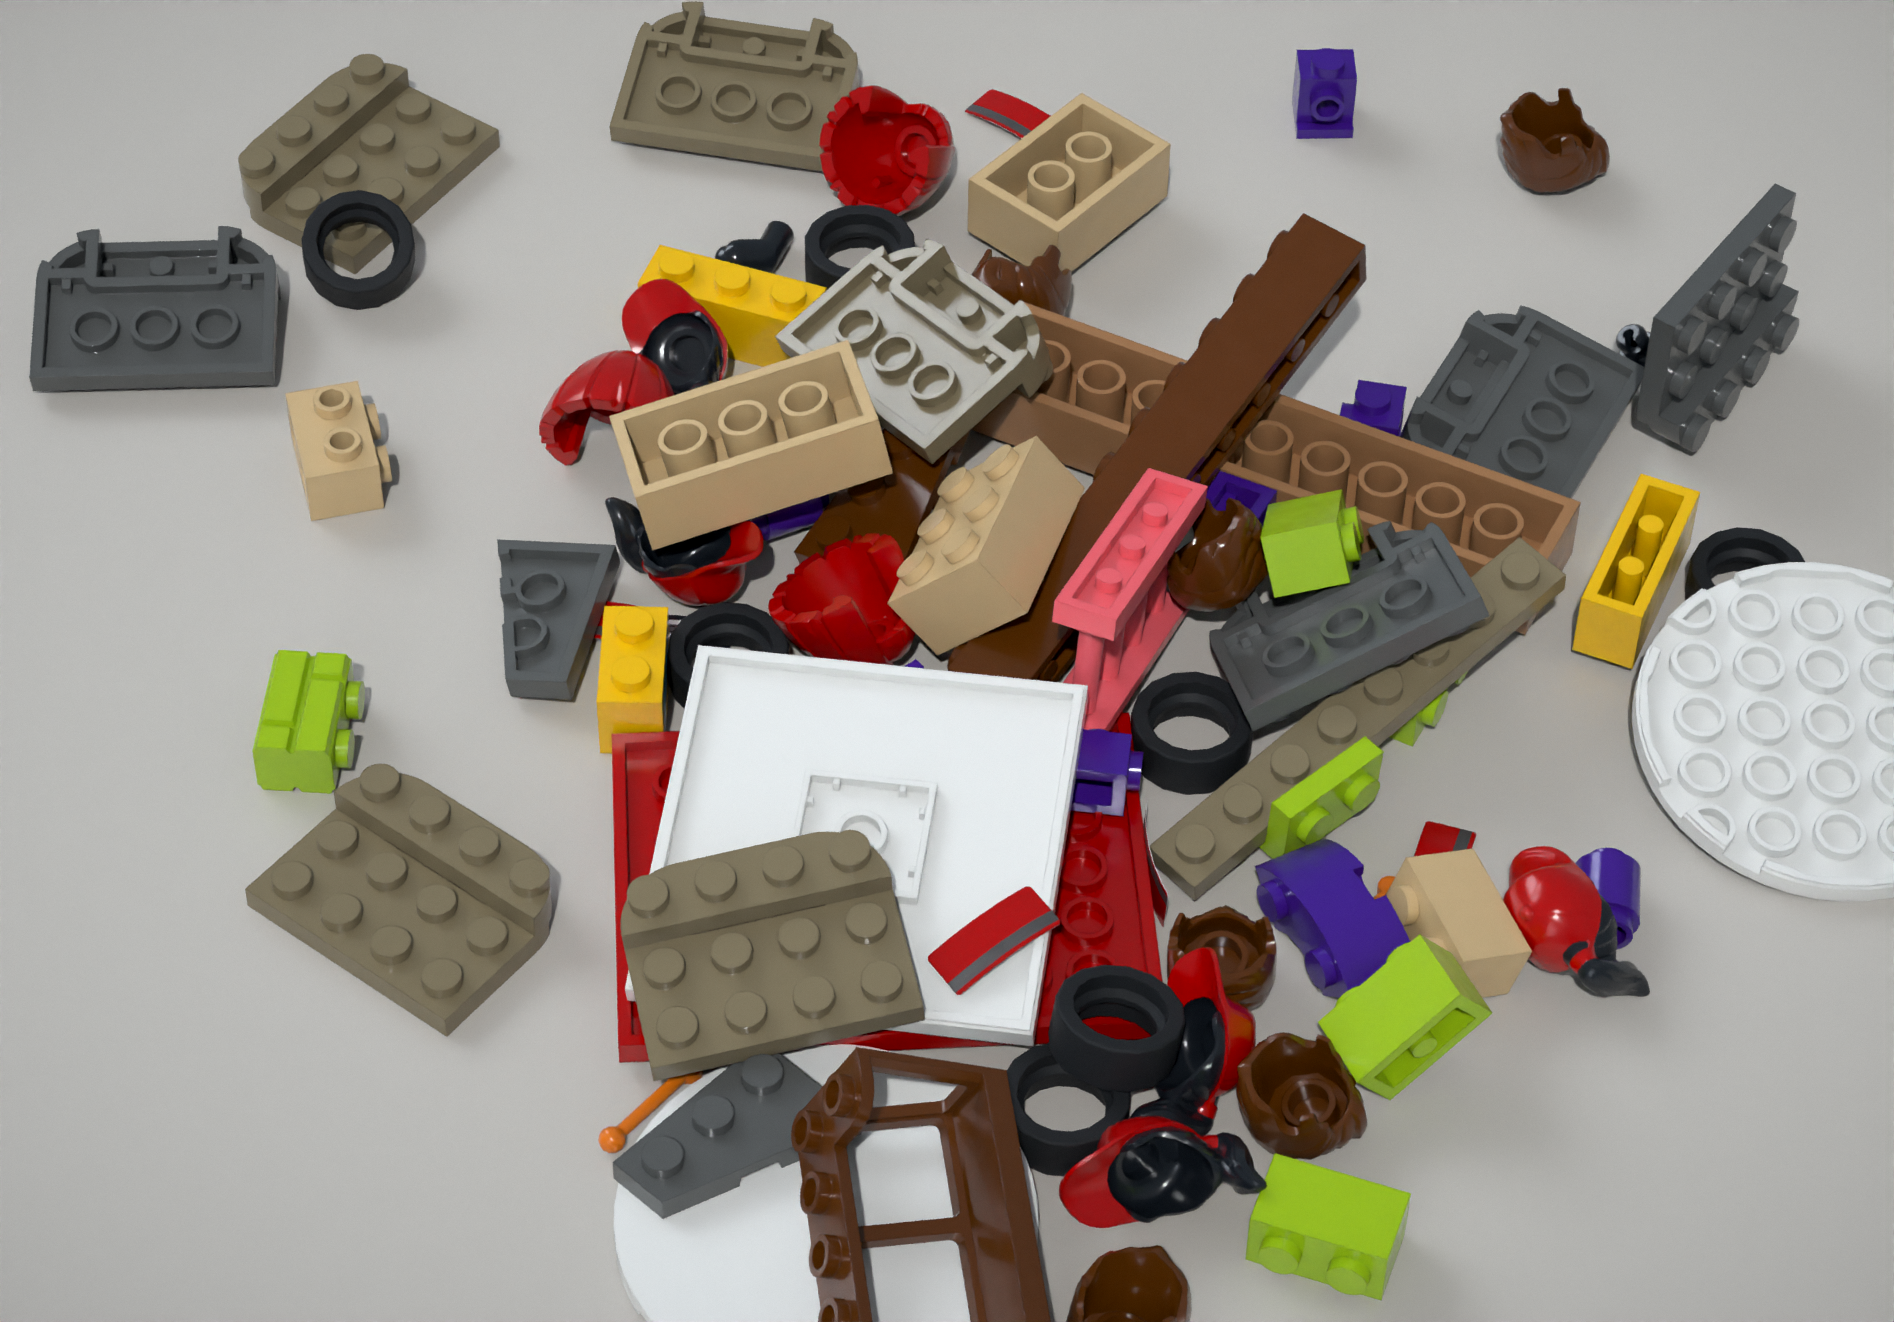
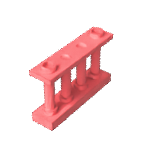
(1121, 593)

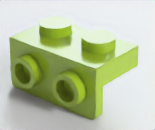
(1324, 799)

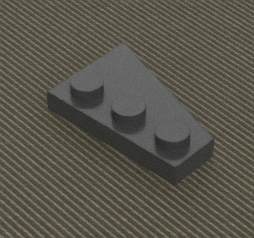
(551, 611)
(718, 1136)

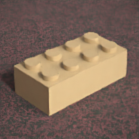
(751, 444)

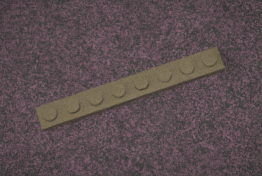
(1236, 815)

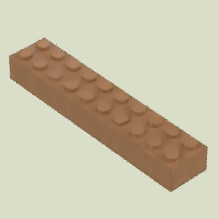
(1292, 448)

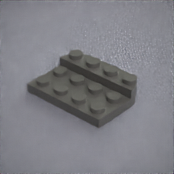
(155, 314)
(1721, 326)
(1525, 399)
(1329, 637)

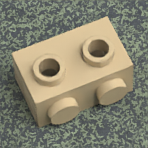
(337, 451)
(1459, 909)

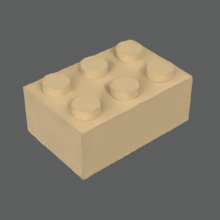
(1069, 185)
(986, 545)

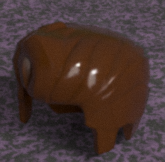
(1551, 144)
(1036, 284)
(1221, 561)
(1242, 946)
(1299, 1097)
(1132, 1287)

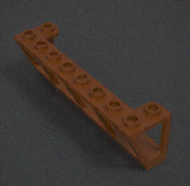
(984, 1181)

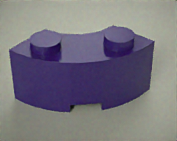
(1329, 914)

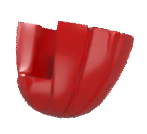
(885, 150)
(598, 390)
(840, 601)

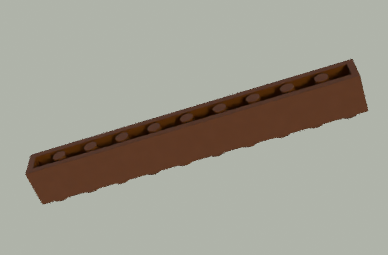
(1192, 425)

